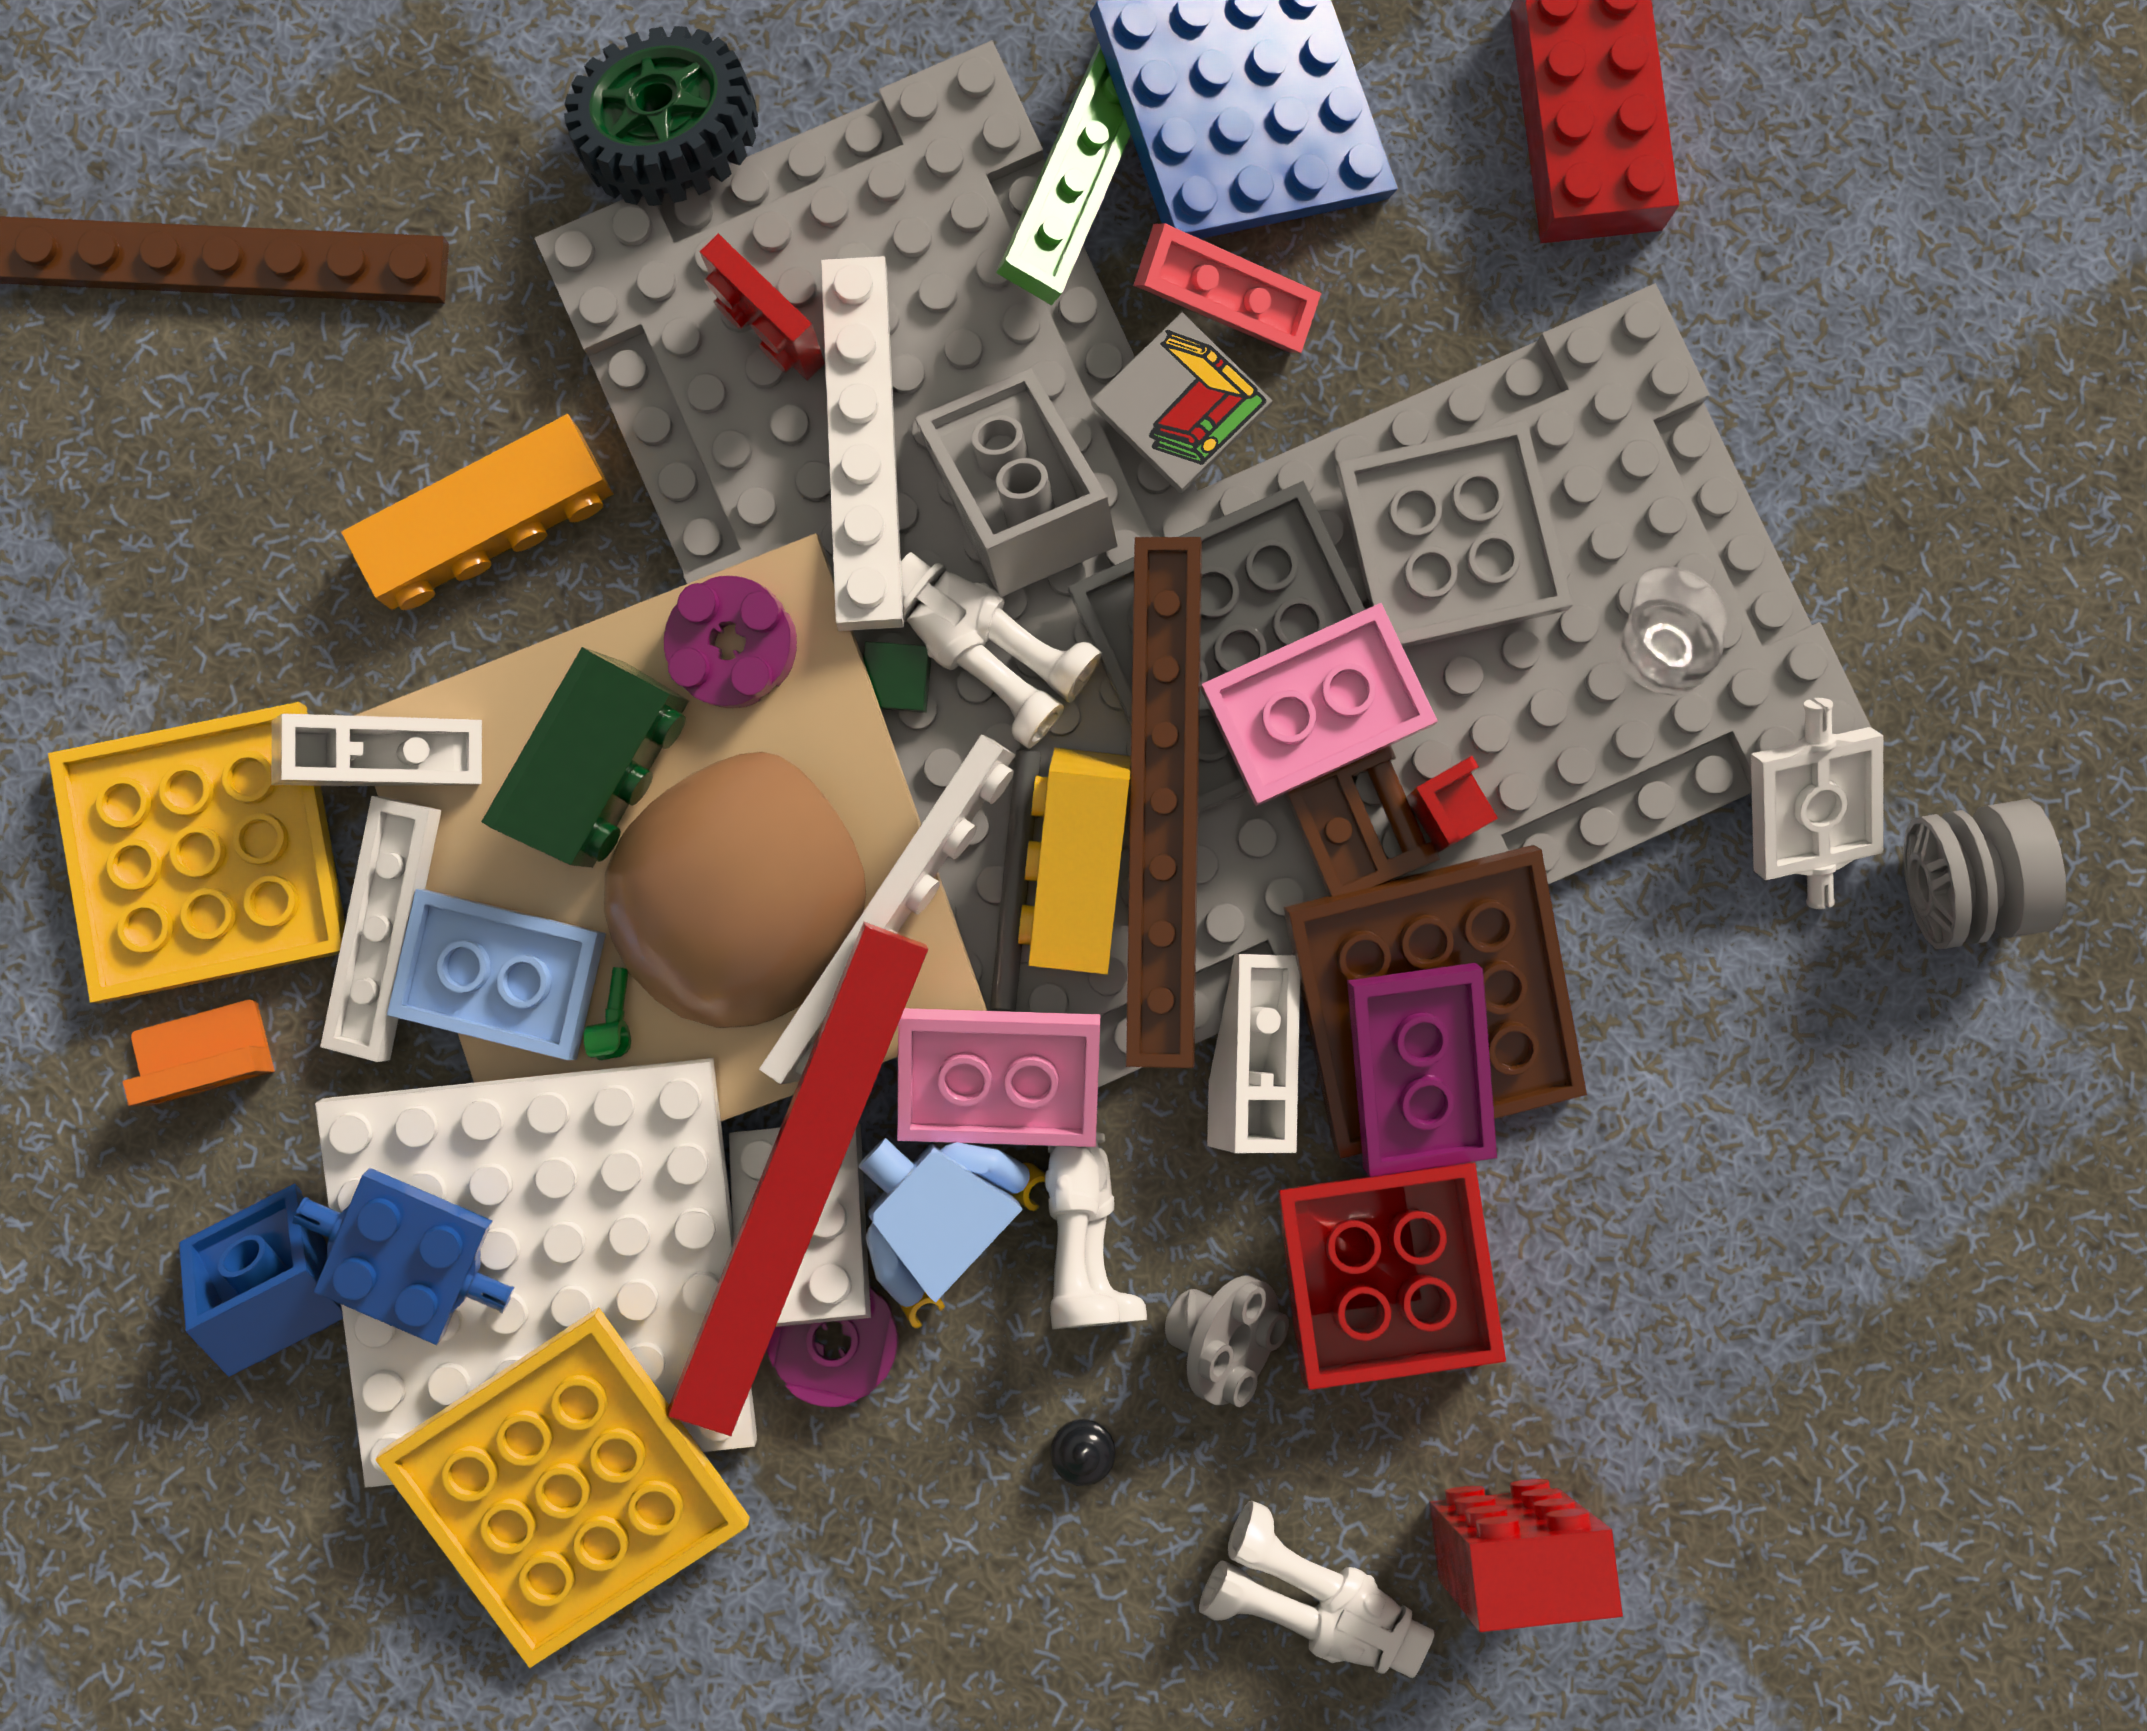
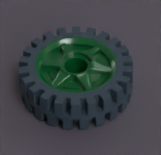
(661, 115)

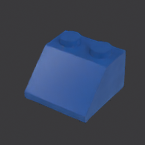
(254, 1283)

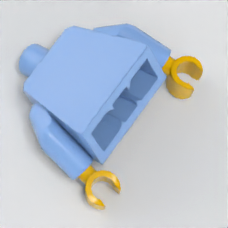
(939, 1215)

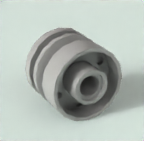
(1984, 874)

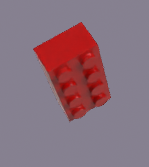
(1594, 117)
(1524, 1557)

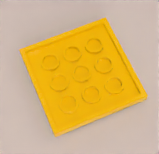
(193, 858)
(563, 1488)

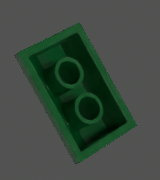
(587, 760)

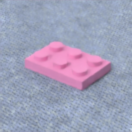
(1318, 704)
(998, 1077)

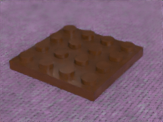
(1460, 914)

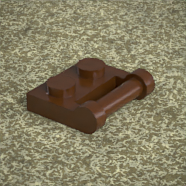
(1343, 835)

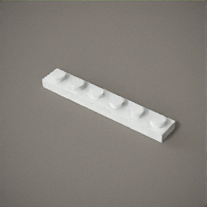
(861, 444)
(905, 889)

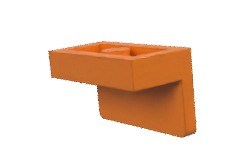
(198, 1054)

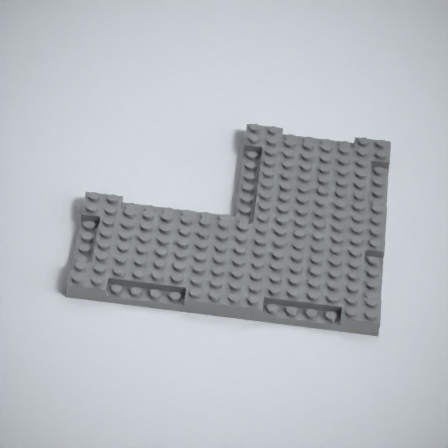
(1542, 704)

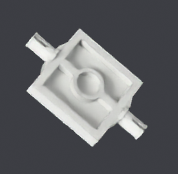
(1817, 803)

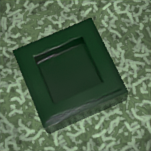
(899, 675)

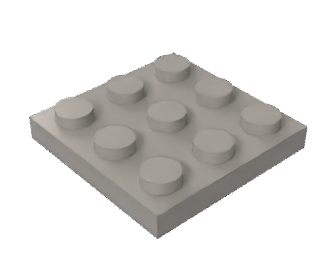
(1455, 534)

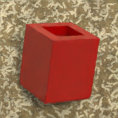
(1452, 805)

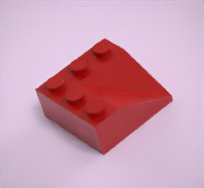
(1390, 1276)

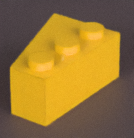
(1076, 860)

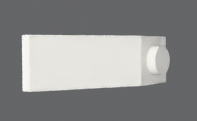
(375, 751)
(1257, 1058)

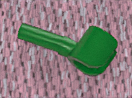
(613, 1037)

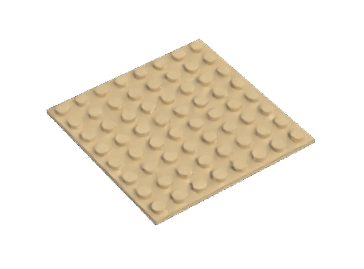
(817, 720)

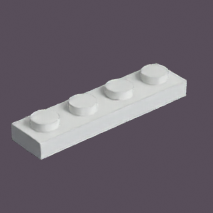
(389, 870)

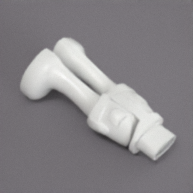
(958, 620)
(1080, 1203)
(1350, 1622)

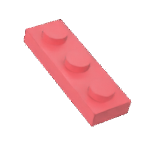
(1226, 288)

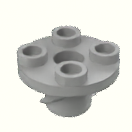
(1227, 1337)

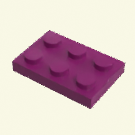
(1422, 1069)

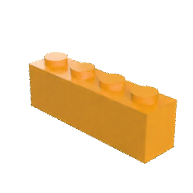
(478, 515)

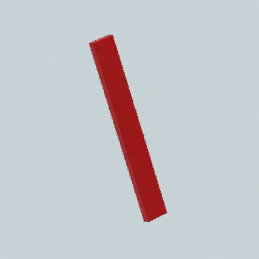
(797, 1178)

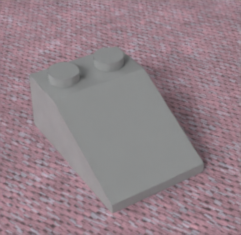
(1018, 482)

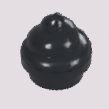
(1082, 1452)

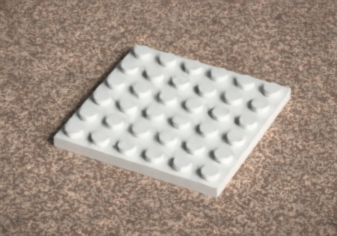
(596, 1199)

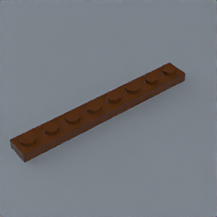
(223, 259)
(1164, 802)

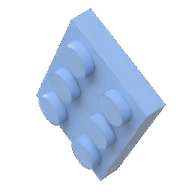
(496, 974)

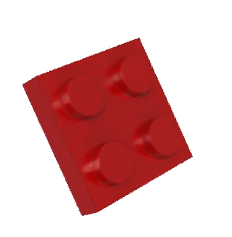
(749, 298)

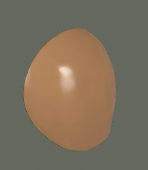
(734, 891)

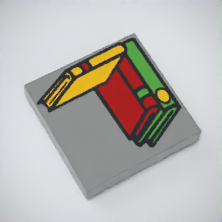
(1181, 403)

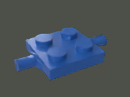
(403, 1256)

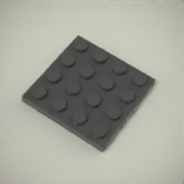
(1263, 586)

